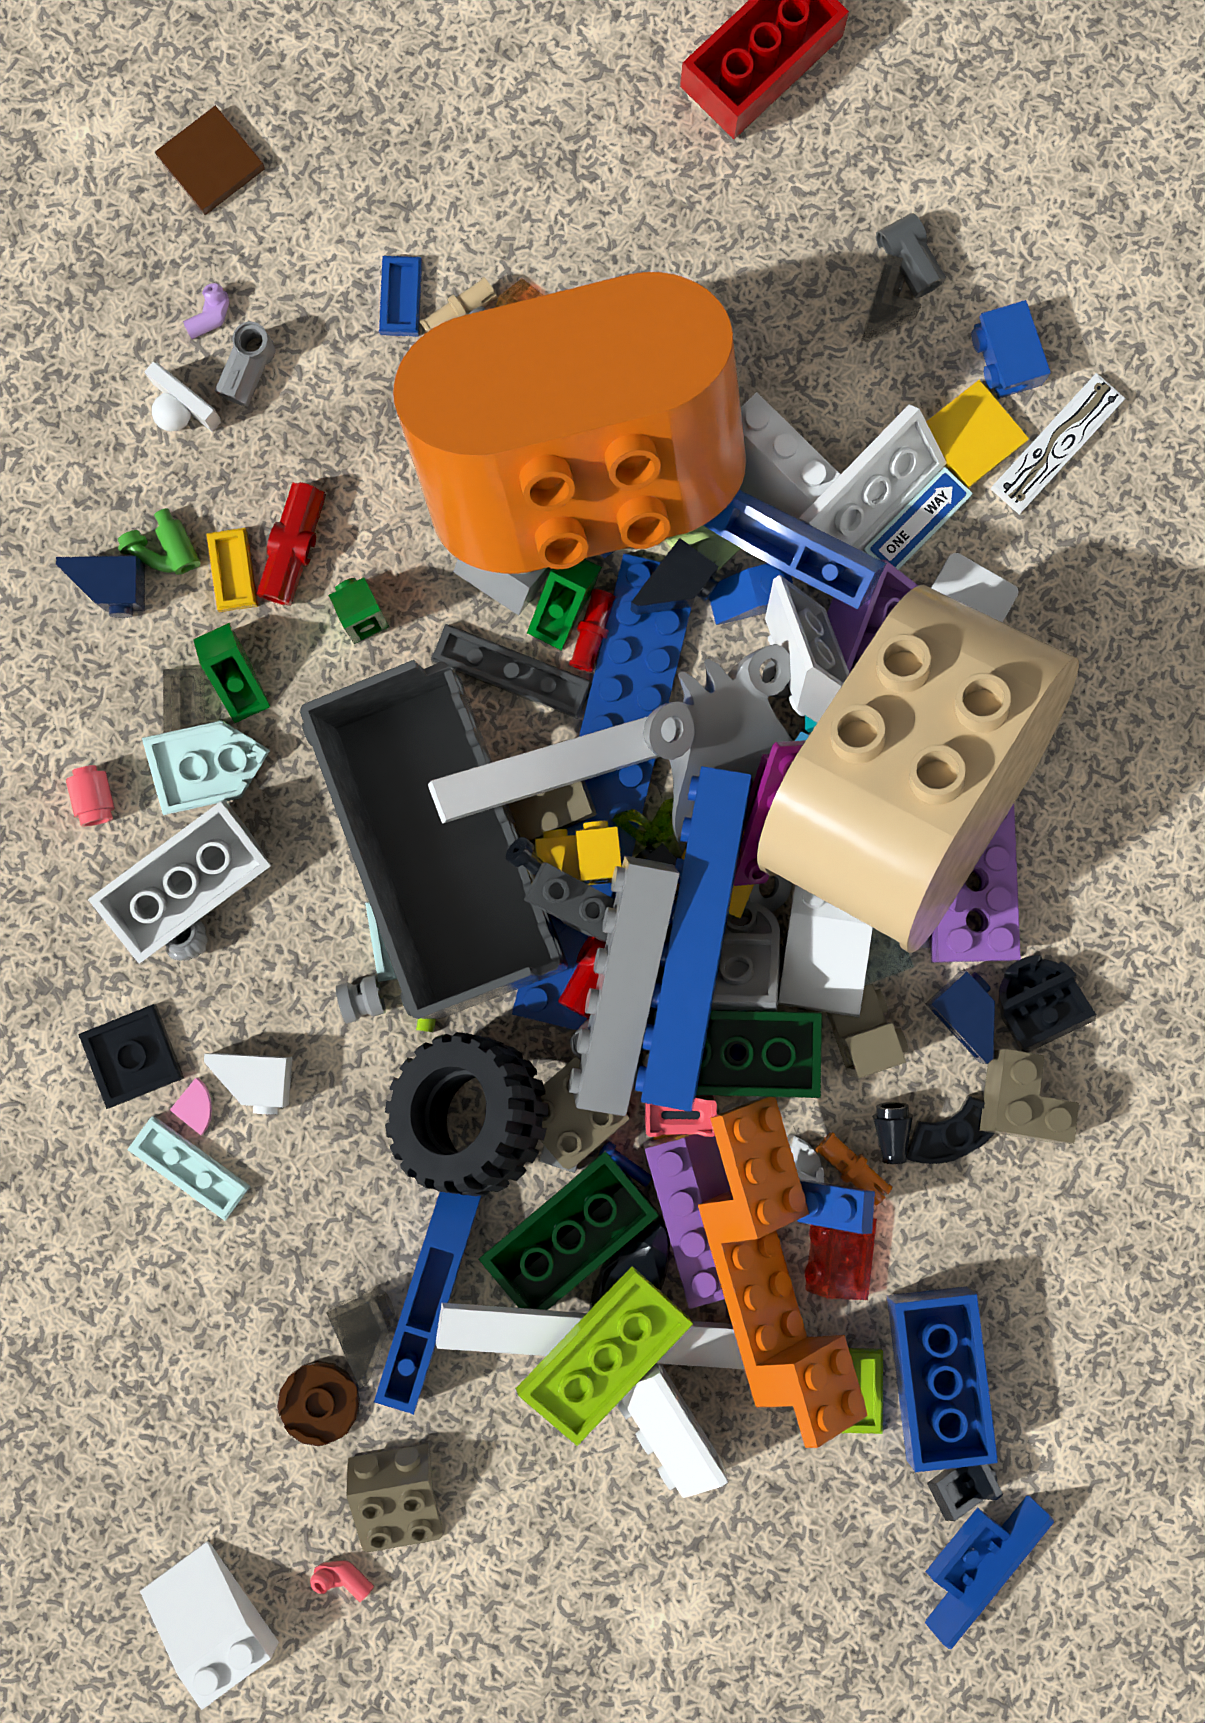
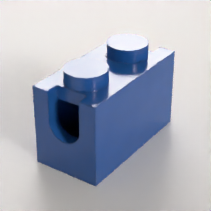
(1010, 350)

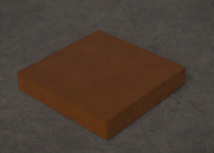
(210, 160)

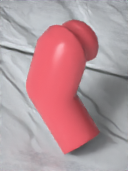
(340, 1574)

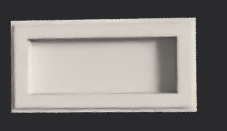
(178, 402)

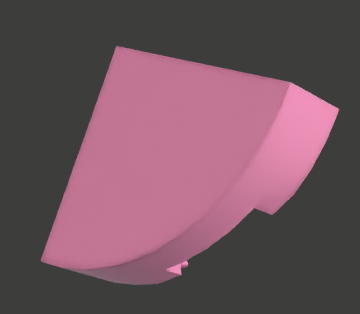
(194, 1106)

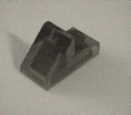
(887, 308)

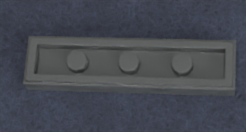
(512, 671)

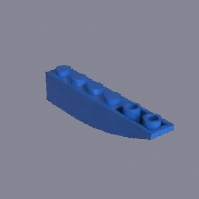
(799, 549)
(429, 1287)

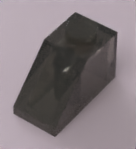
(362, 1330)

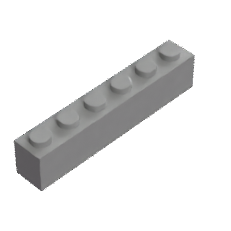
(624, 985)

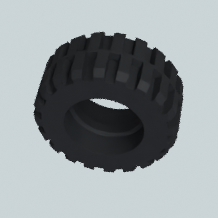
(422, 1104)

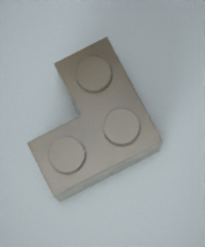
(868, 1041)
(1015, 1102)

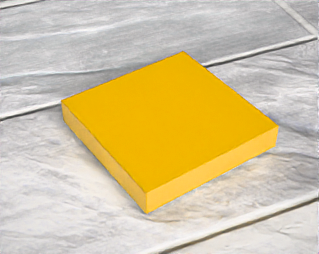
(975, 434)

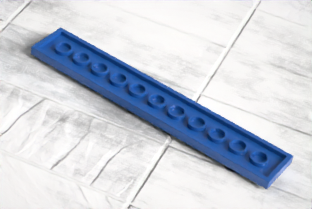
(629, 682)

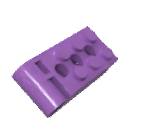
(993, 901)

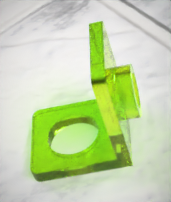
(656, 831)

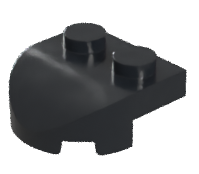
(1042, 1002)

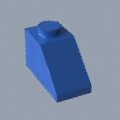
(744, 593)

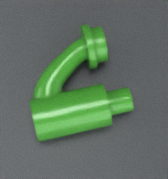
(179, 550)

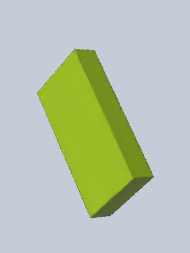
(869, 1372)

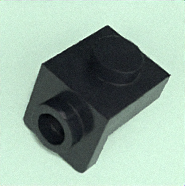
(963, 1488)

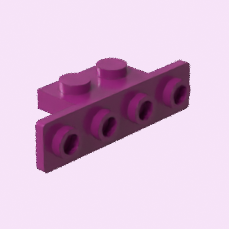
(763, 791)

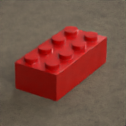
(759, 57)

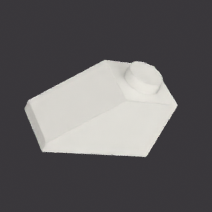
(254, 1079)

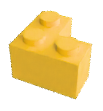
(585, 856)

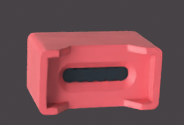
(666, 1120)

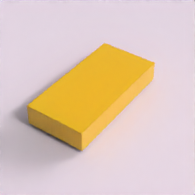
(232, 570)

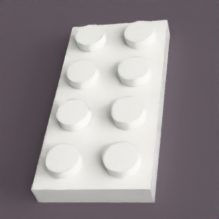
(878, 481)

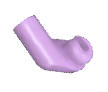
(213, 311)

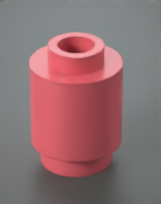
(90, 796)

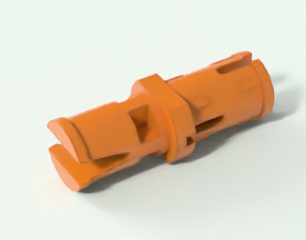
(853, 1167)

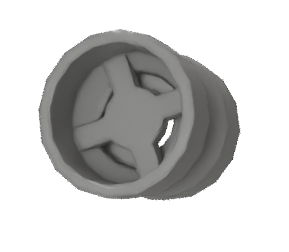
(360, 999)

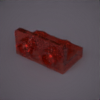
(839, 1263)

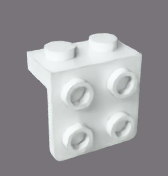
(975, 586)

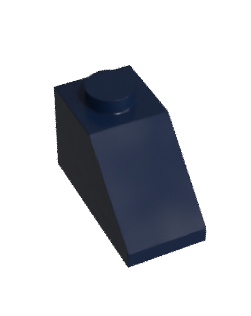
(109, 581)
(967, 1013)

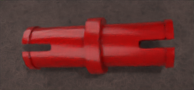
(592, 630)

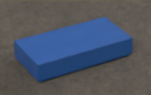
(400, 296)

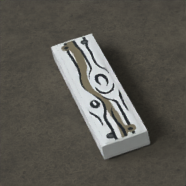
(1057, 443)

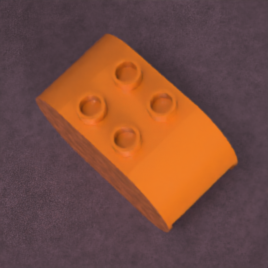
(575, 422)

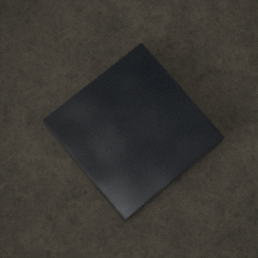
(131, 1056)

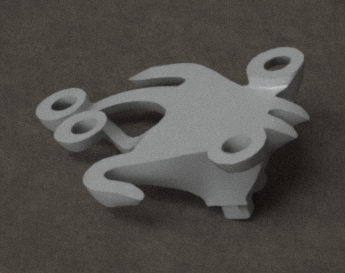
(722, 729)

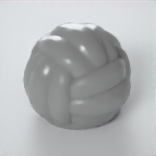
(188, 943)

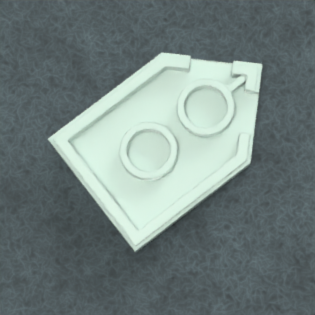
(202, 765)

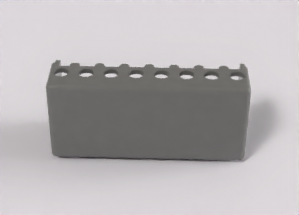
(436, 889)

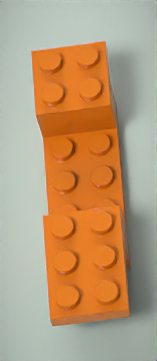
(741, 1229)

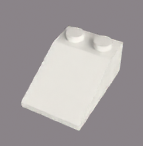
(824, 957)
(207, 1625)

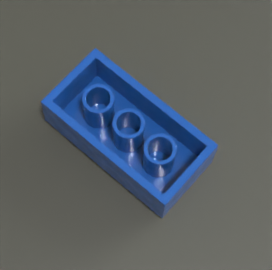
(942, 1379)

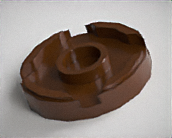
(318, 1390)

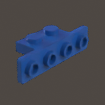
(979, 1564)

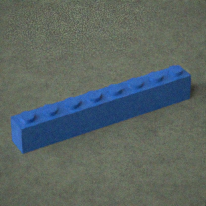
(695, 939)

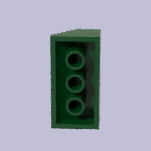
(569, 1235)

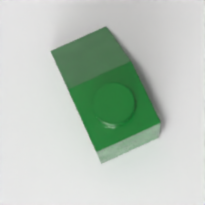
(563, 602)
(358, 609)
(230, 672)

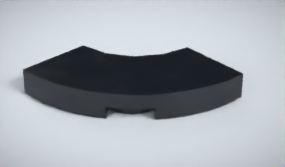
(951, 1137)

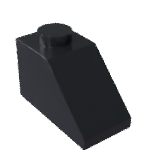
(677, 581)

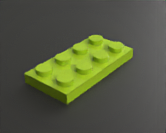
(604, 1356)

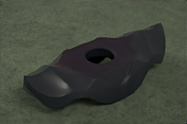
(645, 1252)

